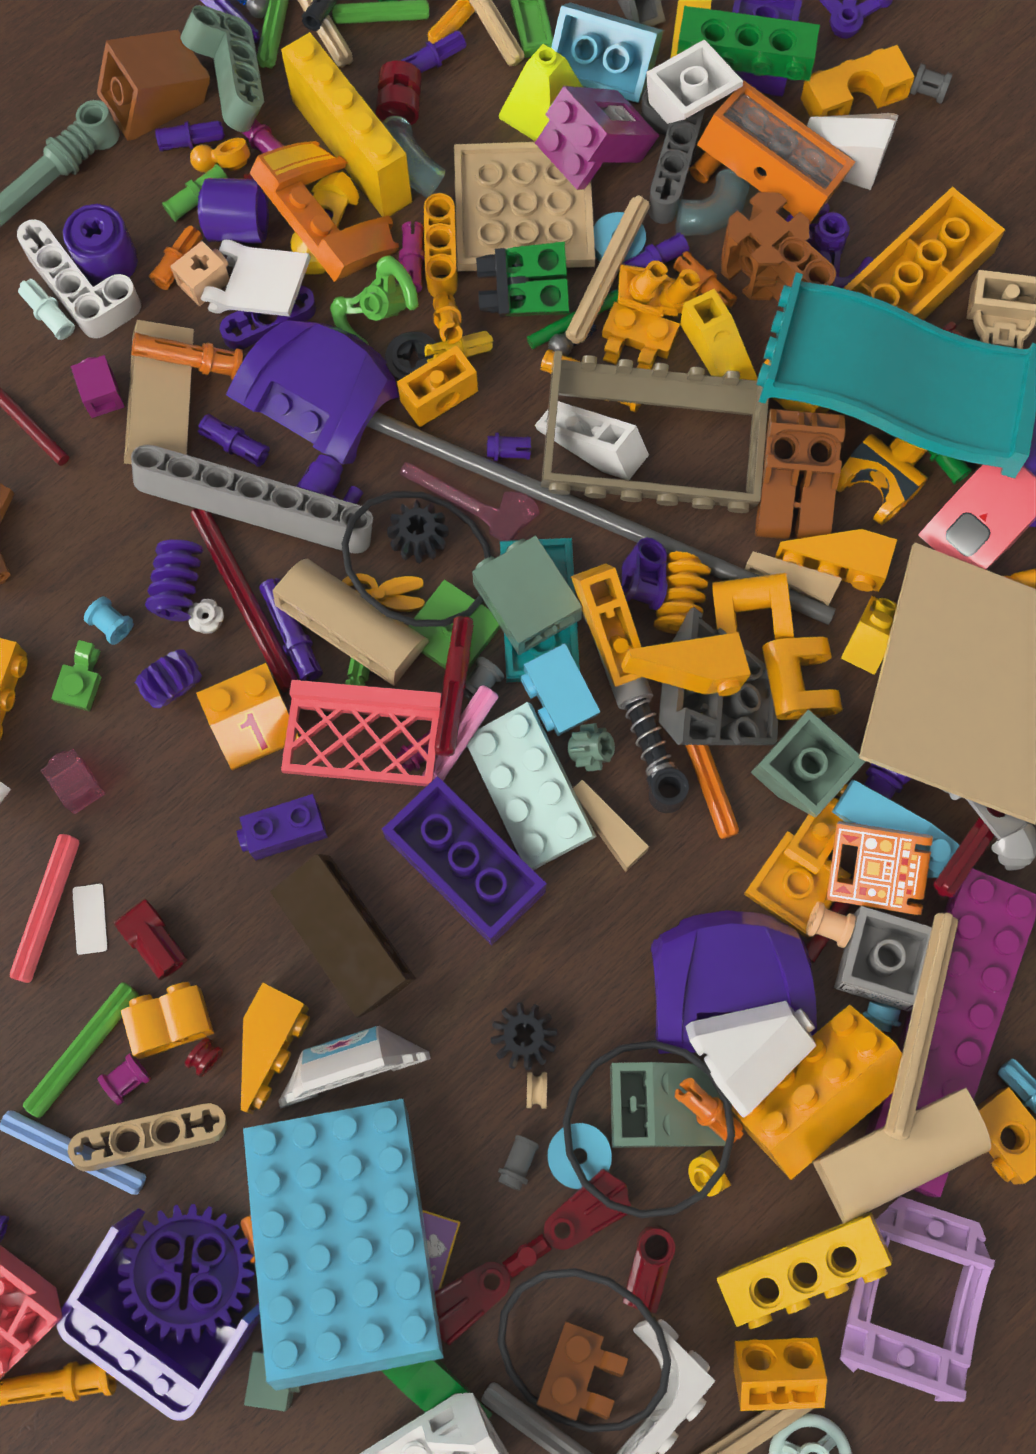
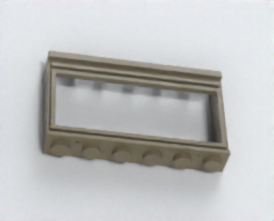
(657, 388)

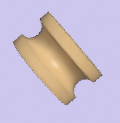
(537, 1090)

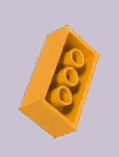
(825, 1092)

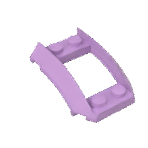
(906, 1358)

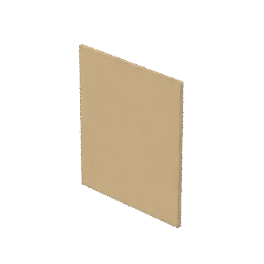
(960, 685)

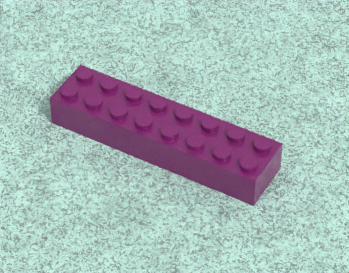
(979, 978)

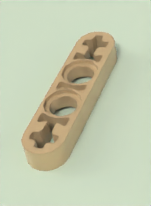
(149, 1144)

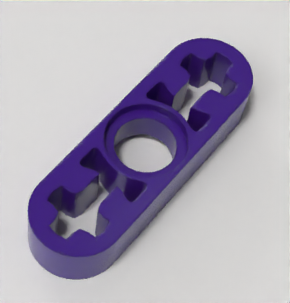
(250, 337)

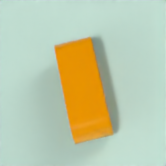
(440, 232)

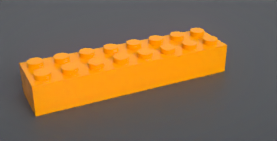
(925, 262)

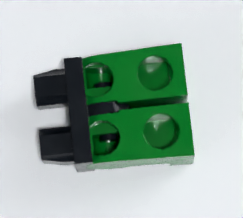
(516, 290)

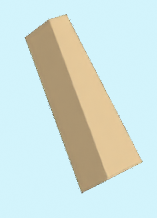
(800, 578)
(616, 834)

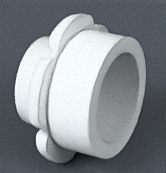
(209, 624)

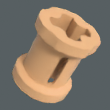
(831, 924)

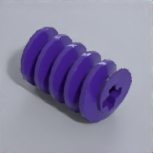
(171, 579)

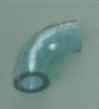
(423, 170)
(713, 212)

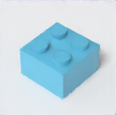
(560, 690)

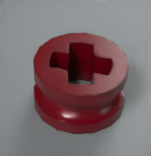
(203, 1057)

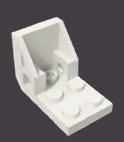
(448, 1428)

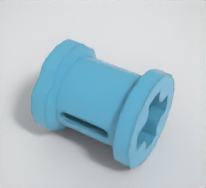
(108, 620)

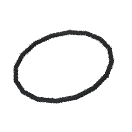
(348, 566)
(576, 1166)
(575, 1272)

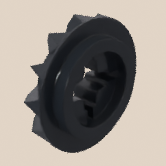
(401, 348)

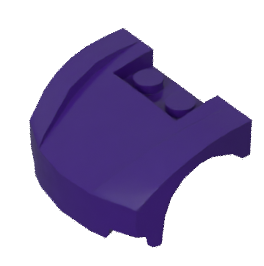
(315, 384)
(726, 966)

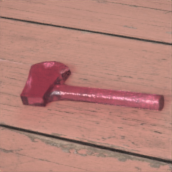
(504, 523)

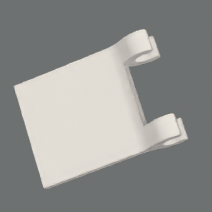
(260, 281)

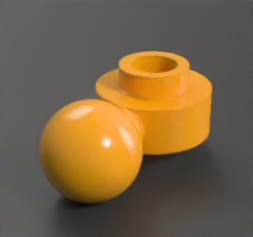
(229, 154)

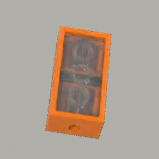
(775, 151)

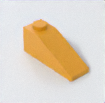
(607, 618)
(697, 665)

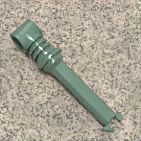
(62, 155)

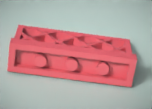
(361, 701)

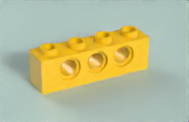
(741, 1282)

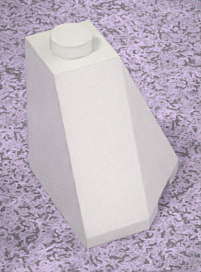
(860, 138)
(752, 1050)

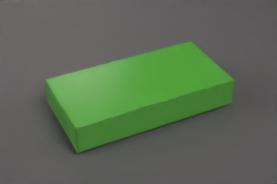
(531, 25)

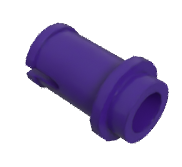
(507, 447)

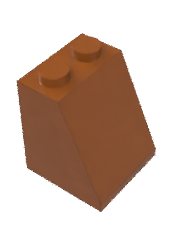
(150, 81)

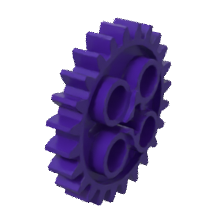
(150, 1270)

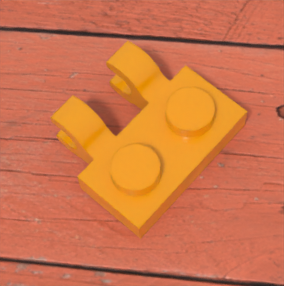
(638, 330)

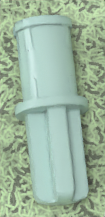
(46, 309)

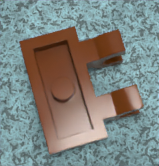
(571, 1371)

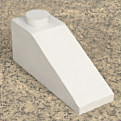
(598, 439)

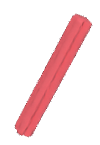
(44, 908)

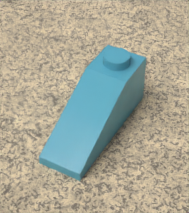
(869, 808)

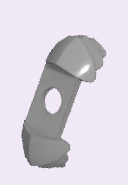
(1015, 837)

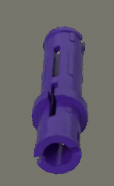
(296, 642)

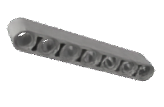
(248, 498)

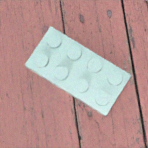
(529, 787)

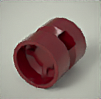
(398, 91)

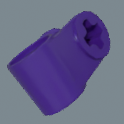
(645, 573)

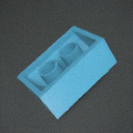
(607, 49)

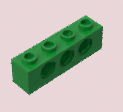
(753, 42)

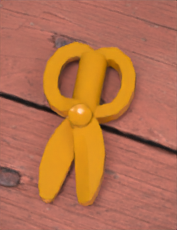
(389, 592)

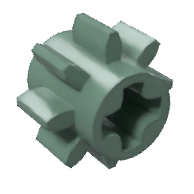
(591, 747)

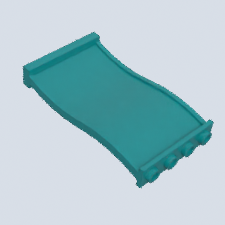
(902, 375)

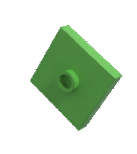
(443, 604)

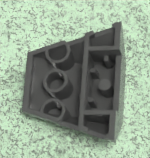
(715, 719)

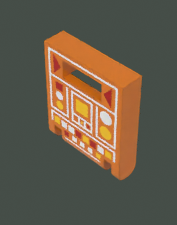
(885, 868)

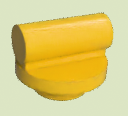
(701, 1171)

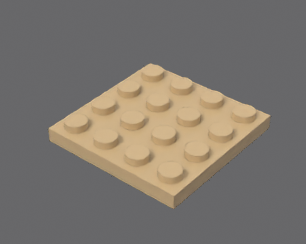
(516, 199)

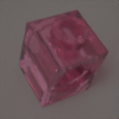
(72, 781)

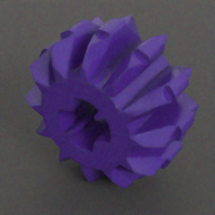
(168, 678)

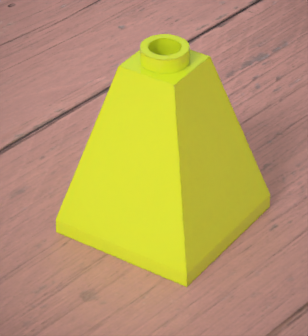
(536, 91)

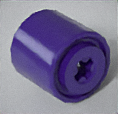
(233, 210)
(99, 243)

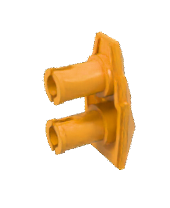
(654, 291)

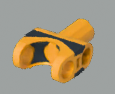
(889, 470)

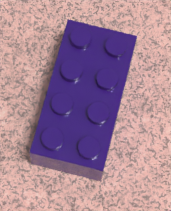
(464, 860)

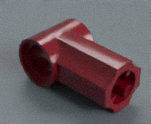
(145, 931)
(649, 1272)

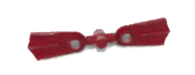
(468, 1299)

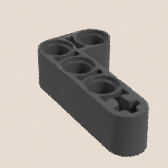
(673, 158)

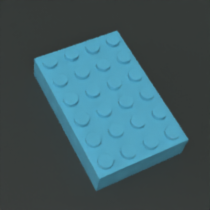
(340, 1245)

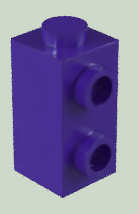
(281, 827)

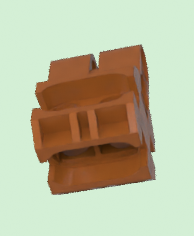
(771, 249)
(815, 479)

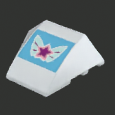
(348, 1061)

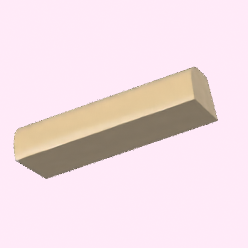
(158, 395)
(348, 620)
(884, 1167)

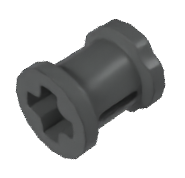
(932, 77)
(483, 674)

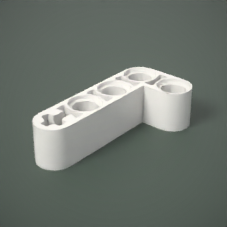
(67, 277)

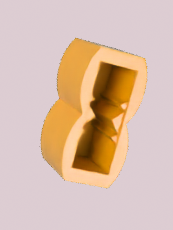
(166, 1020)

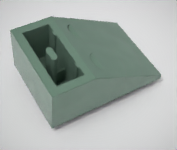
(646, 1106)

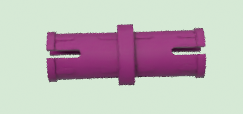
(411, 254)

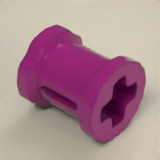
(124, 1079)

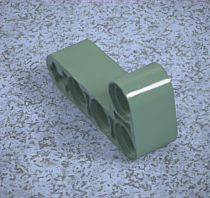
(235, 60)

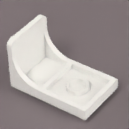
(683, 1398)

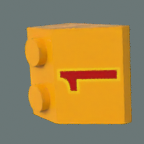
(246, 716)

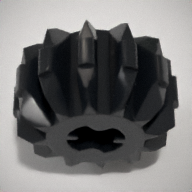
(421, 519)
(537, 1036)

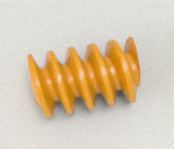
(683, 581)

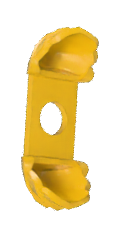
(333, 194)

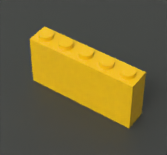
(347, 125)

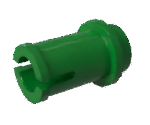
(954, 468)

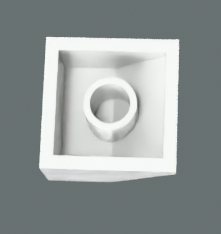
(690, 82)

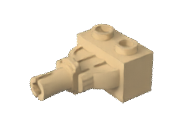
(1003, 307)

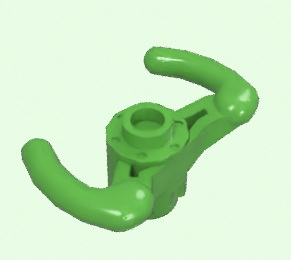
(381, 298)

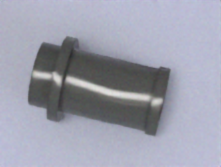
(518, 1163)

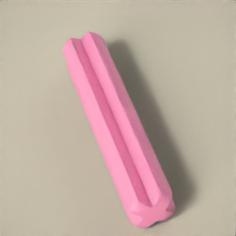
(468, 725)

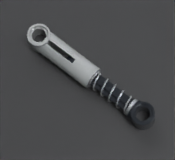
(635, 698)

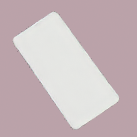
(89, 919)

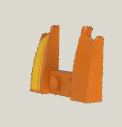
(283, 178)

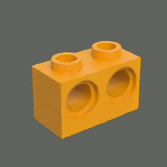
(779, 1374)

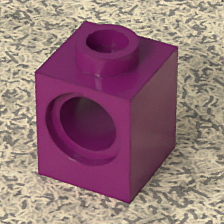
(97, 386)

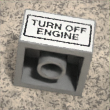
(884, 958)

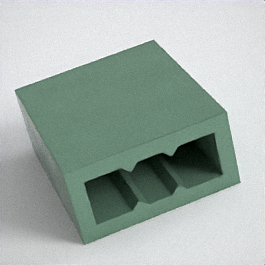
(526, 594)

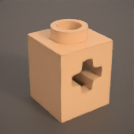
(200, 269)

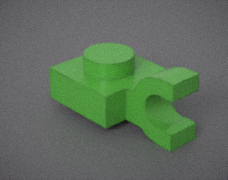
(78, 684)

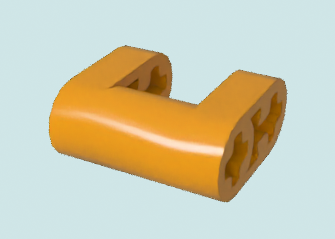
(754, 594)
(786, 681)

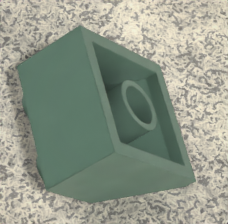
(808, 765)

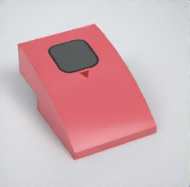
(984, 516)

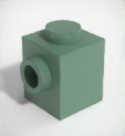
(260, 1393)

